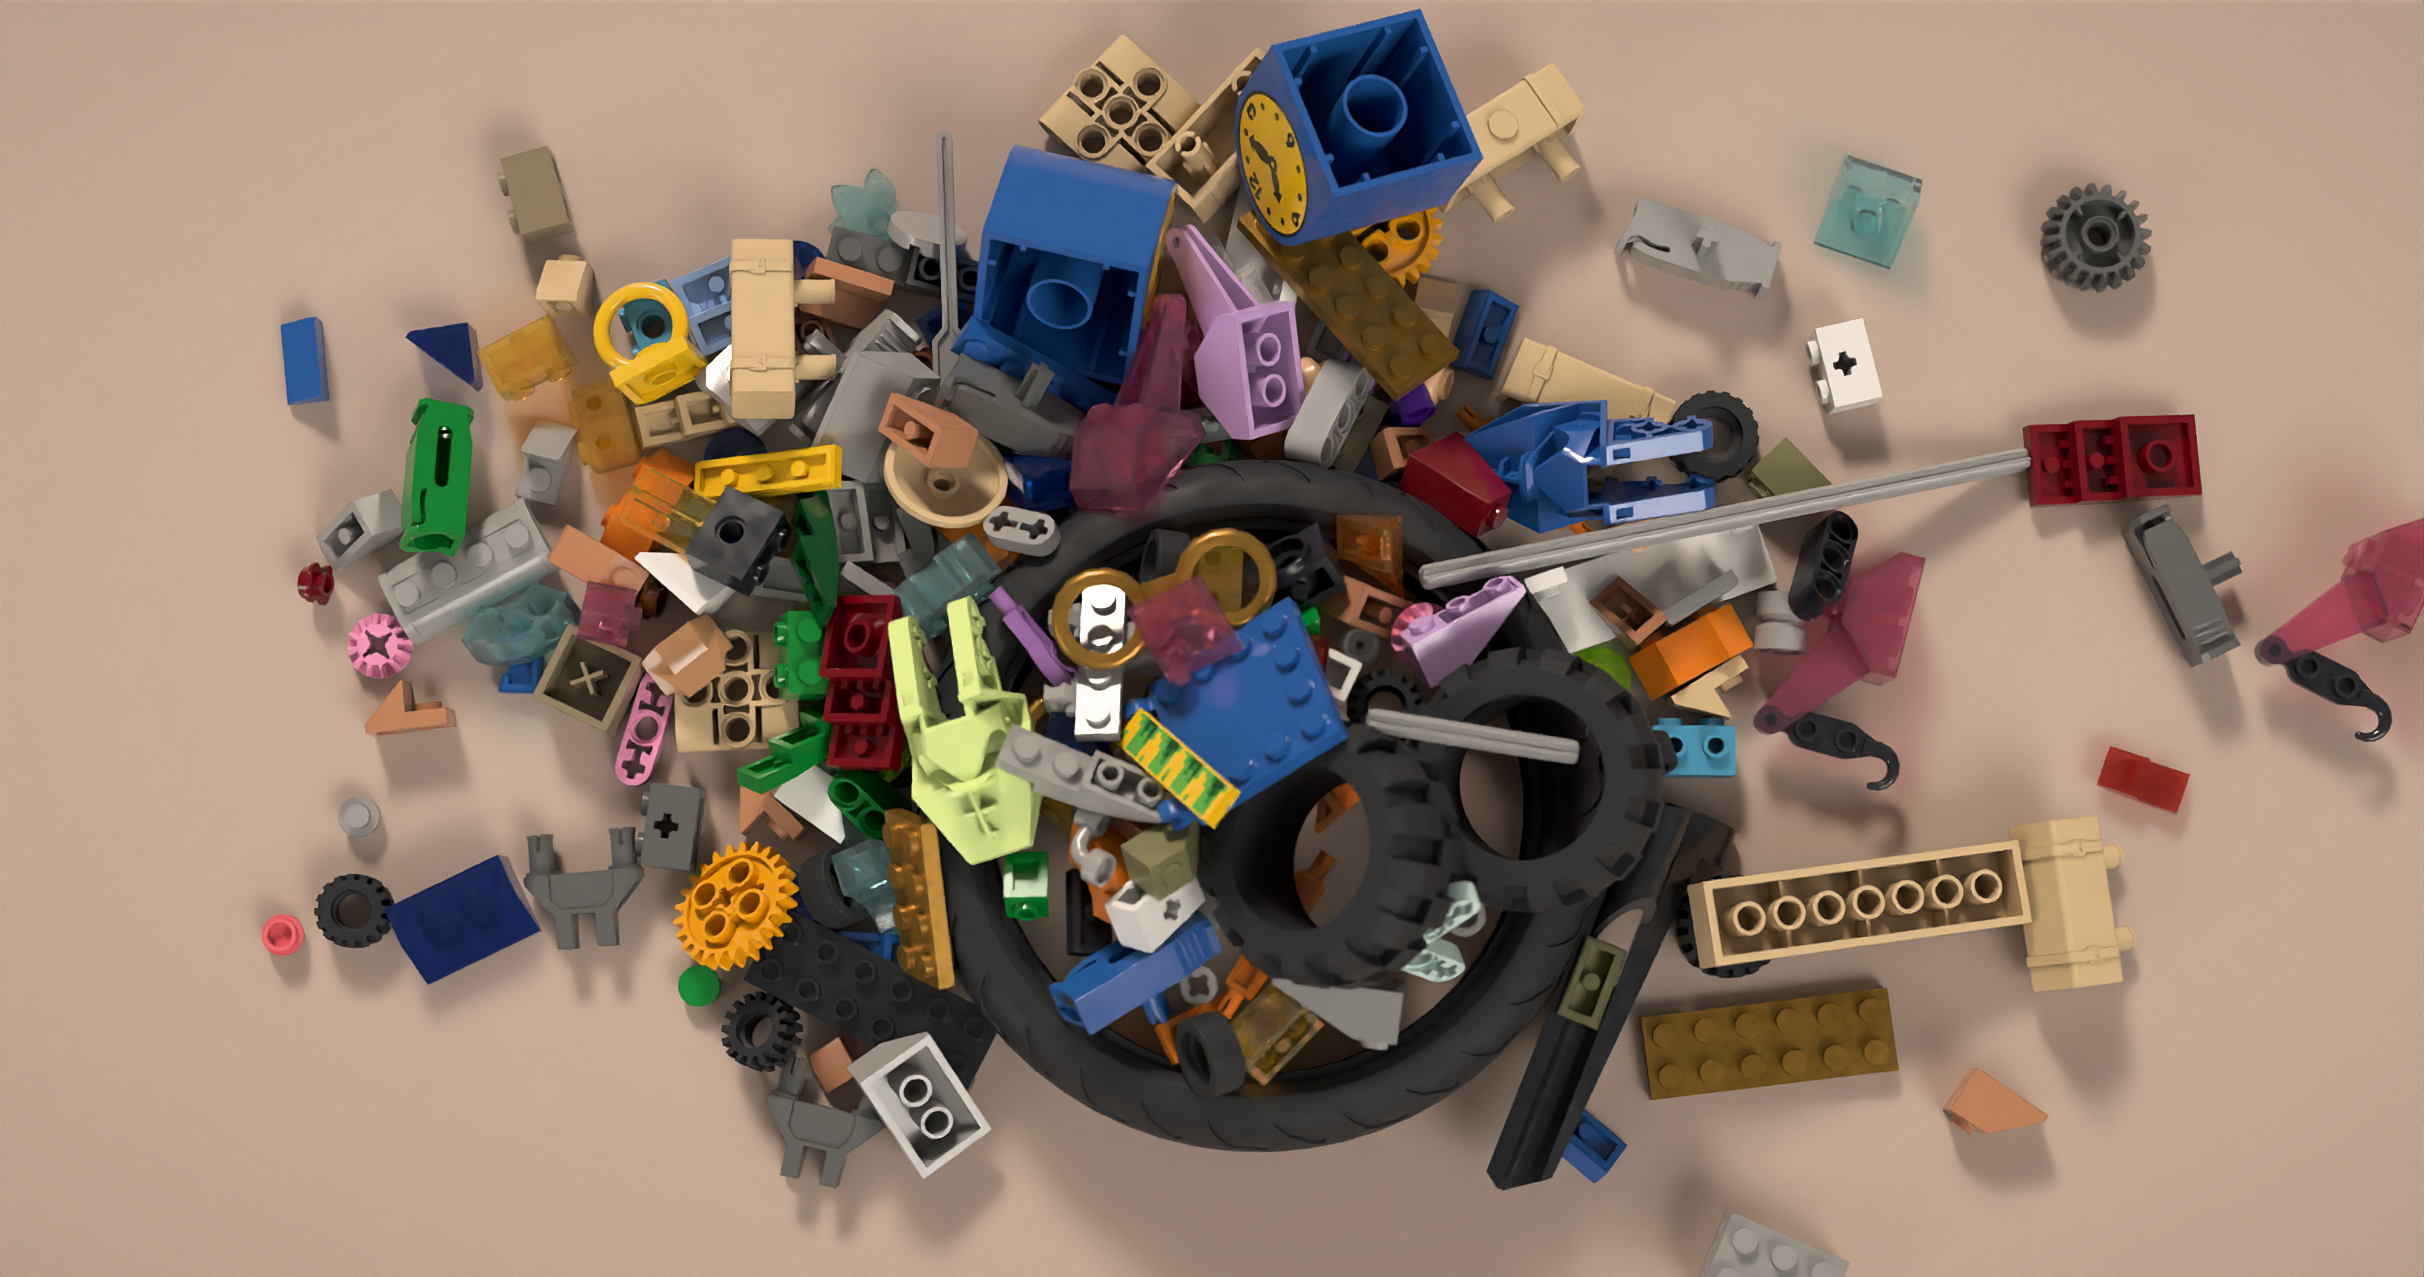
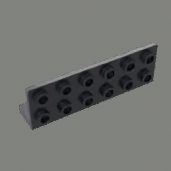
(868, 995)

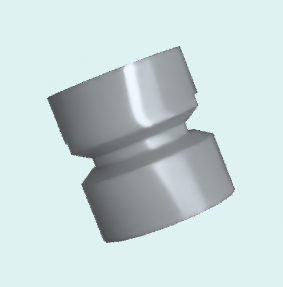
(1780, 627)

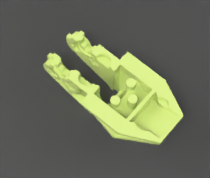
(954, 761)

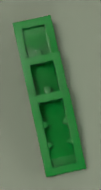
(790, 753)

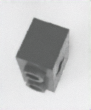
(686, 809)

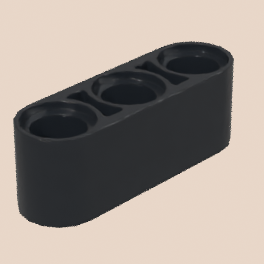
(1823, 566)

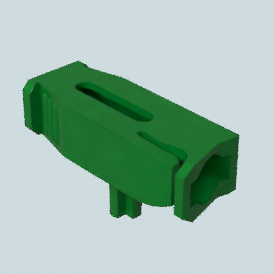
(437, 478)

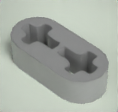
(1024, 524)

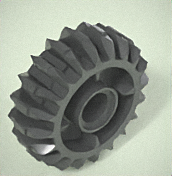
(2112, 220)

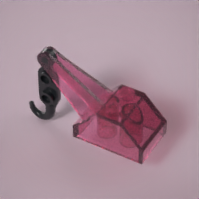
(2375, 597)
(1860, 644)

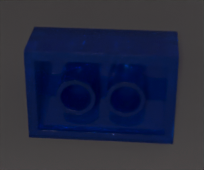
(463, 919)

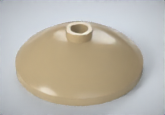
(967, 492)

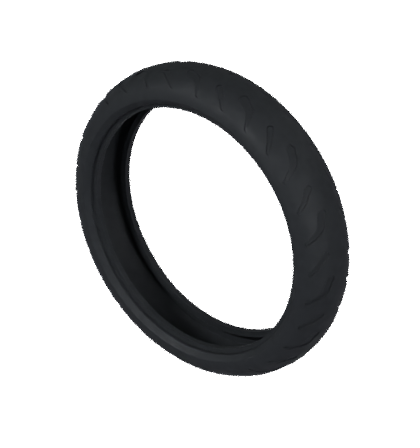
(1339, 1097)

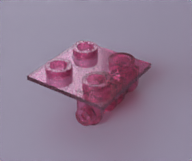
(1185, 629)

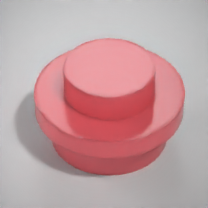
(283, 935)

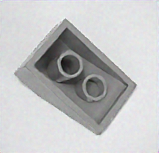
(1361, 1013)

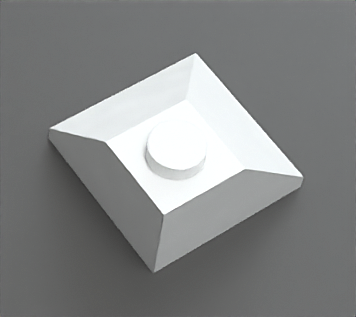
(692, 588)

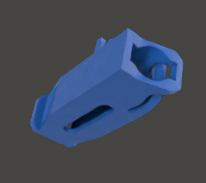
(1126, 977)

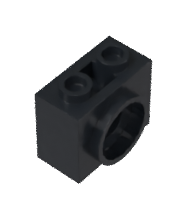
(746, 561)
(1305, 568)

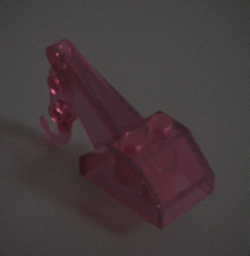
(1138, 443)

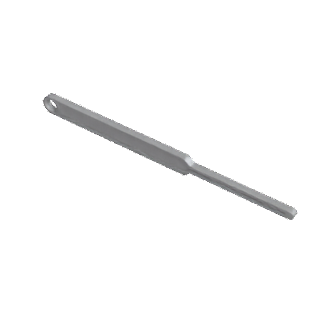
(941, 344)

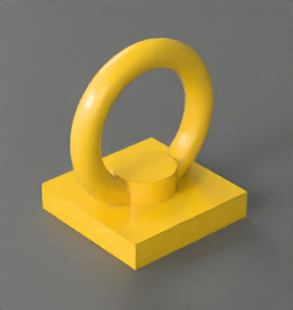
(659, 366)

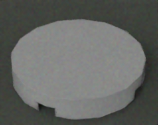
(922, 231)

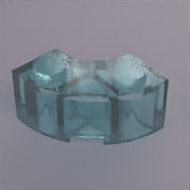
(953, 574)
(522, 628)
(865, 878)

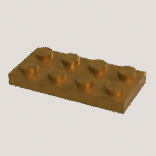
(918, 897)

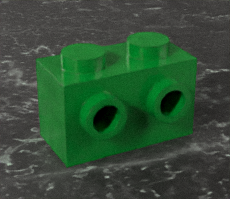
(799, 657)

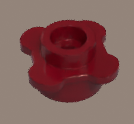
(316, 583)

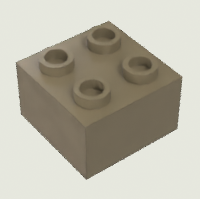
(590, 681)

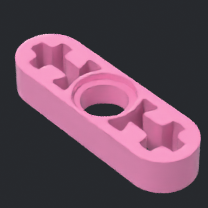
(637, 713)

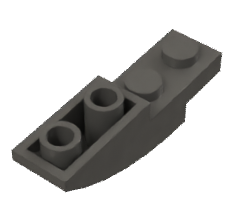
(904, 266)

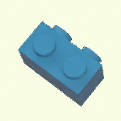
(1701, 749)

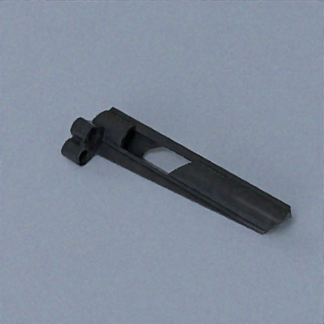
(1573, 1055)

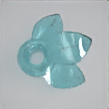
(862, 206)

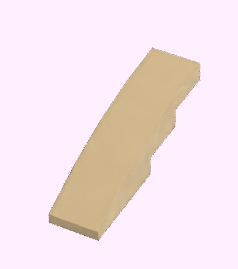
(681, 420)

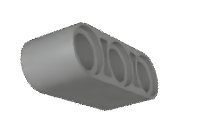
(1328, 413)

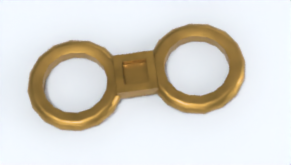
(1142, 592)

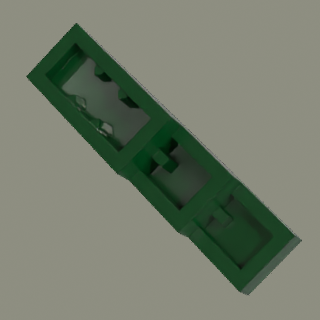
(816, 553)

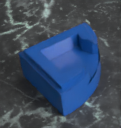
(522, 677)

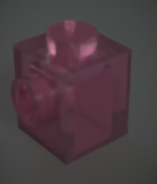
(608, 614)

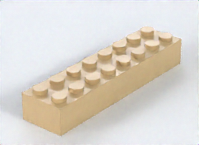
(1858, 904)

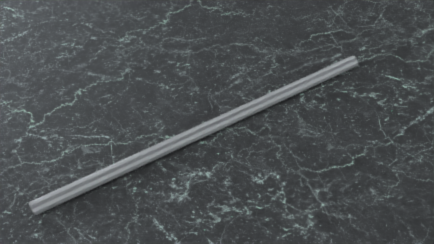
(1722, 518)

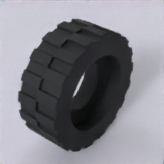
(1743, 430)

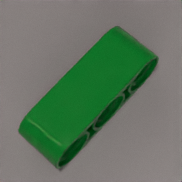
(865, 798)

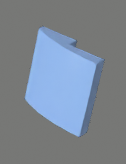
(707, 304)

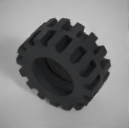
(329, 906)

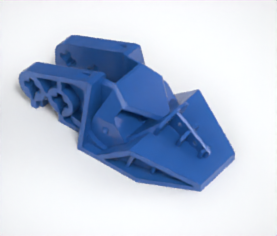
(1545, 455)

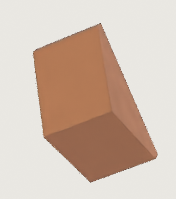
(1627, 612)

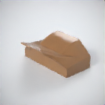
(689, 657)

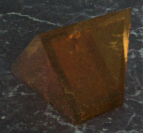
(1374, 546)

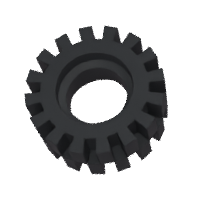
(1378, 682)
(743, 1025)

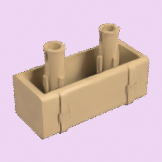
(1515, 129)
(1204, 148)
(764, 329)
(1548, 376)
(2070, 904)

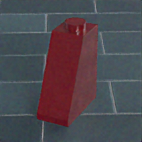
(1457, 484)

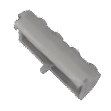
(491, 564)

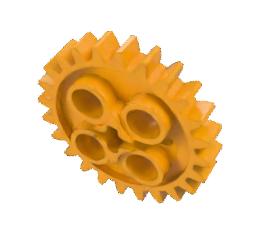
(1401, 256)
(736, 906)

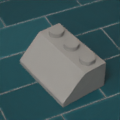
(861, 402)
(919, 1100)

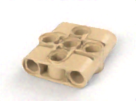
(1120, 74)
(697, 722)

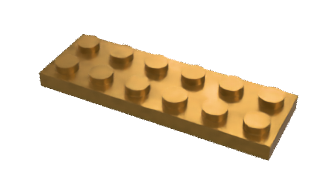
(1359, 306)
(1768, 1043)

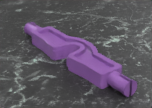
(1034, 639)

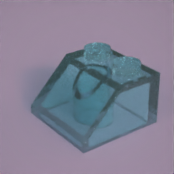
(1868, 211)

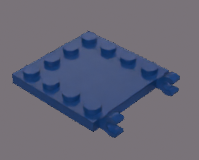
(1252, 710)

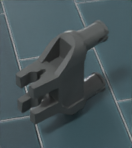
(584, 892)
(817, 1125)

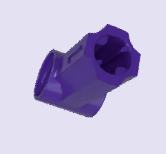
(1411, 409)

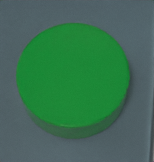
(699, 986)

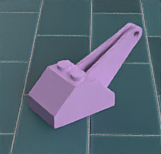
(1250, 350)

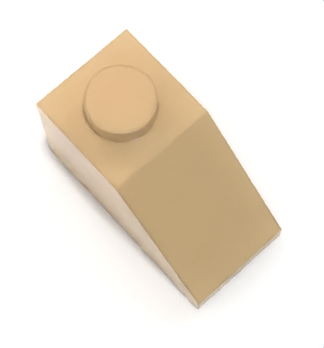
(566, 287)

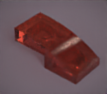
(2143, 780)

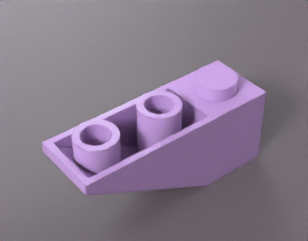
(1460, 631)

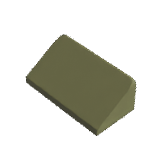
(1592, 982)

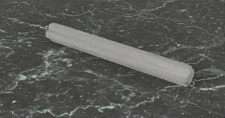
(1473, 736)

